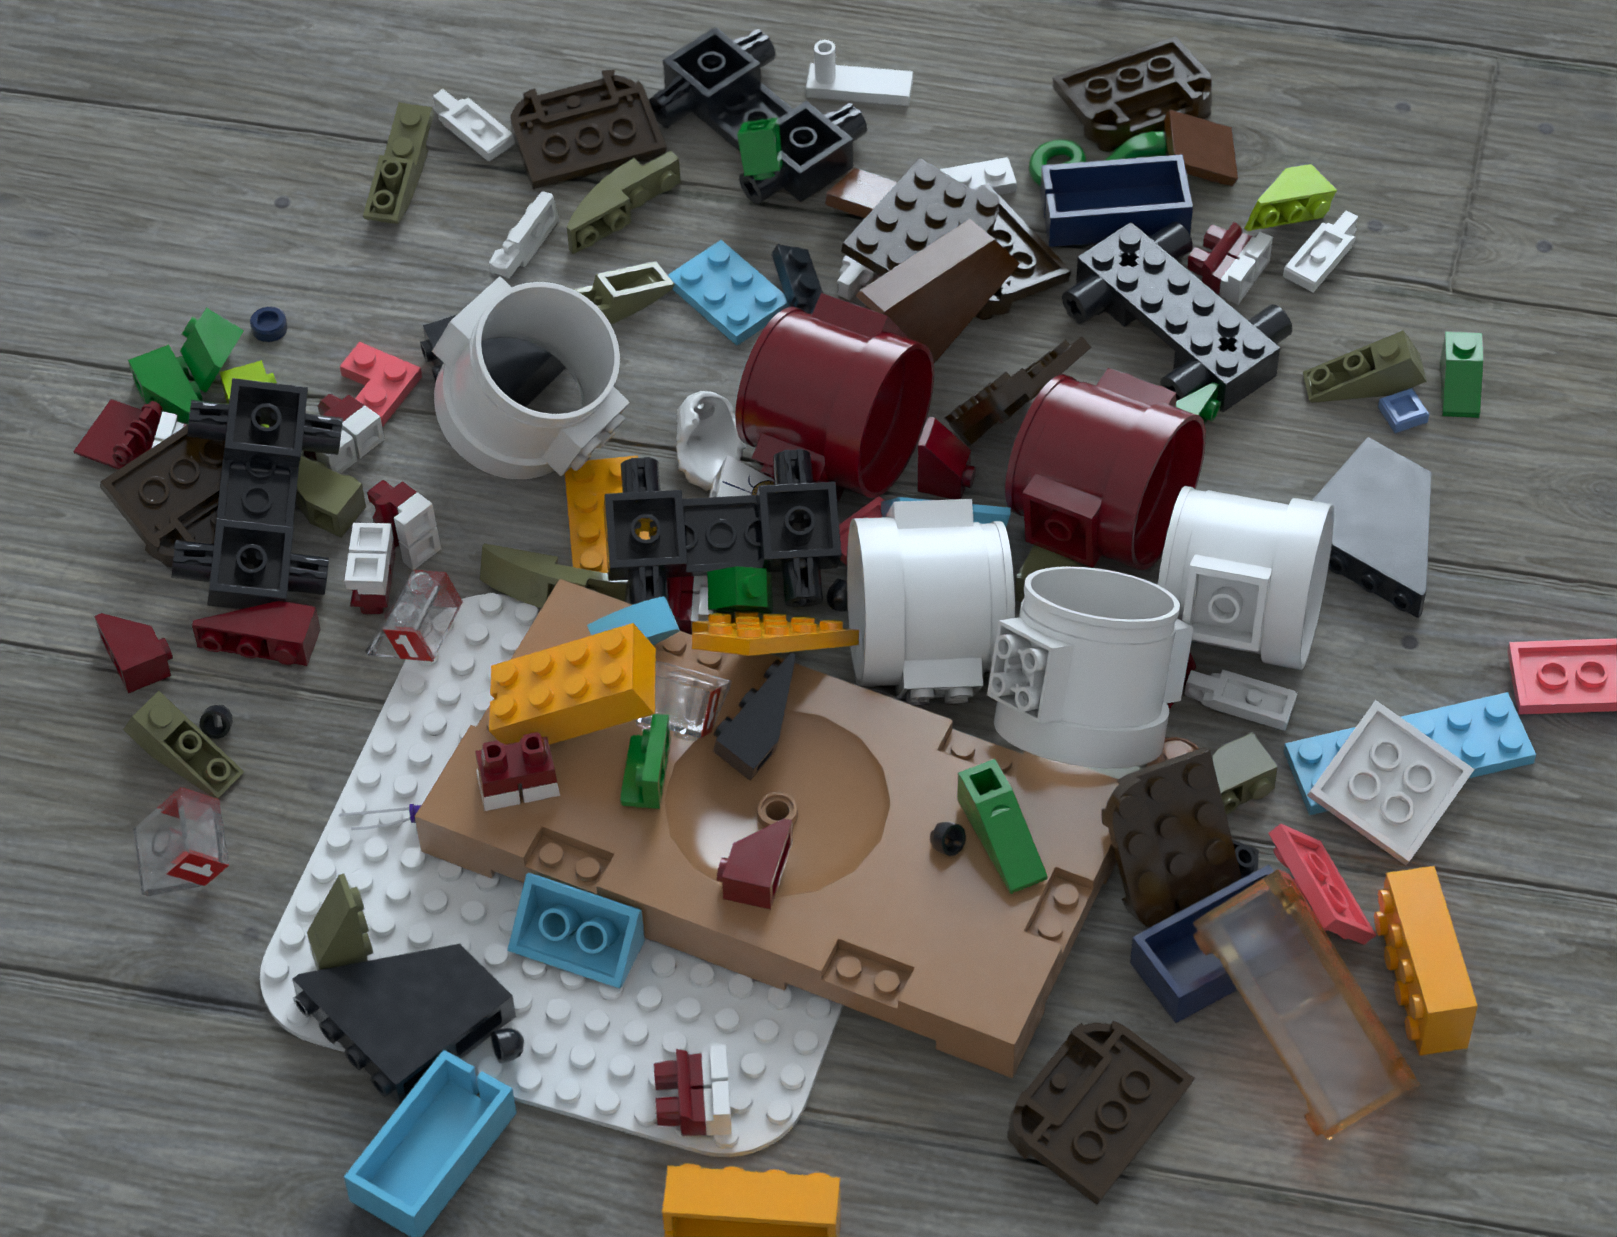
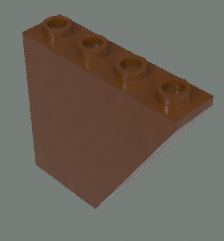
(941, 286)

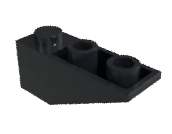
(755, 731)

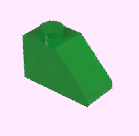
(760, 148)
(208, 346)
(1461, 374)
(740, 590)

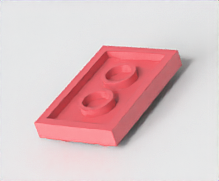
(1564, 675)
(1321, 884)

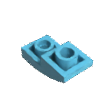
(650, 616)

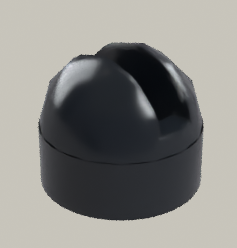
(837, 595)
(209, 721)
(951, 831)
(507, 1044)

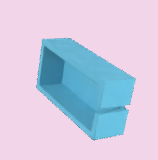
(430, 1145)

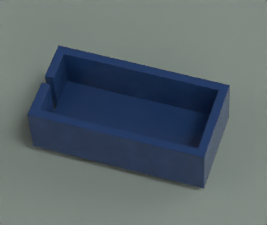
(1100, 197)
(1174, 963)

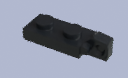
(797, 277)

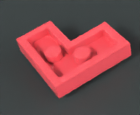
(384, 376)

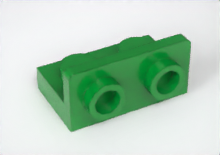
(647, 765)

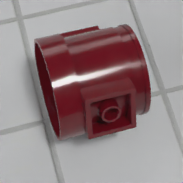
(840, 389)
(1103, 468)

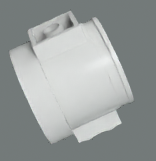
(496, 430)
(1249, 571)
(927, 598)
(1089, 667)

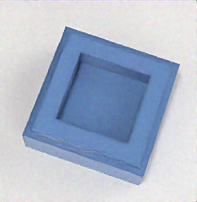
(1403, 410)

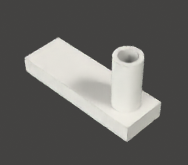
(855, 83)

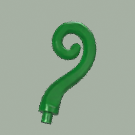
(1139, 146)

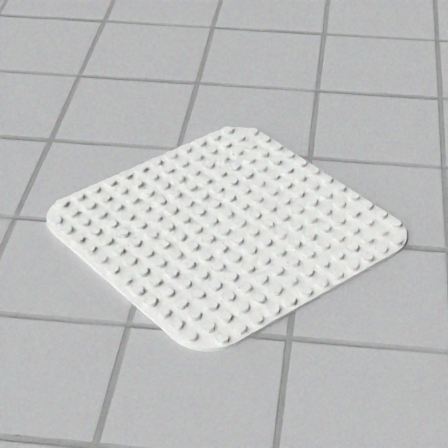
(584, 1040)

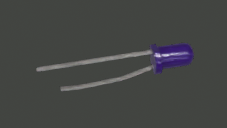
(413, 809)

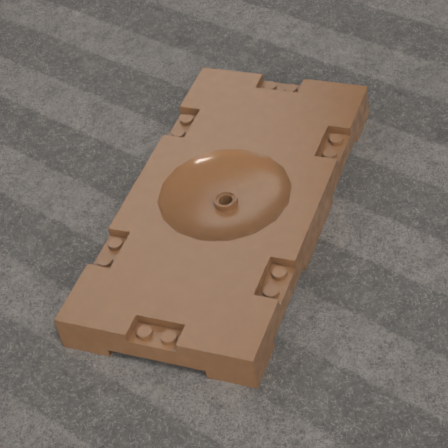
(863, 895)

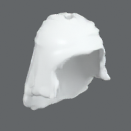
(706, 437)

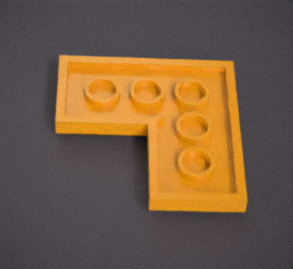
(585, 510)
(772, 634)

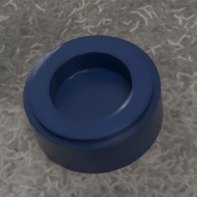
(268, 324)

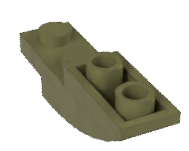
(401, 164)
(610, 201)
(534, 575)

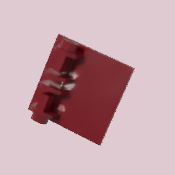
(120, 433)

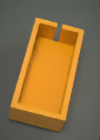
(574, 687)
(1425, 961)
(749, 1203)

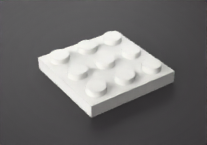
(1390, 782)

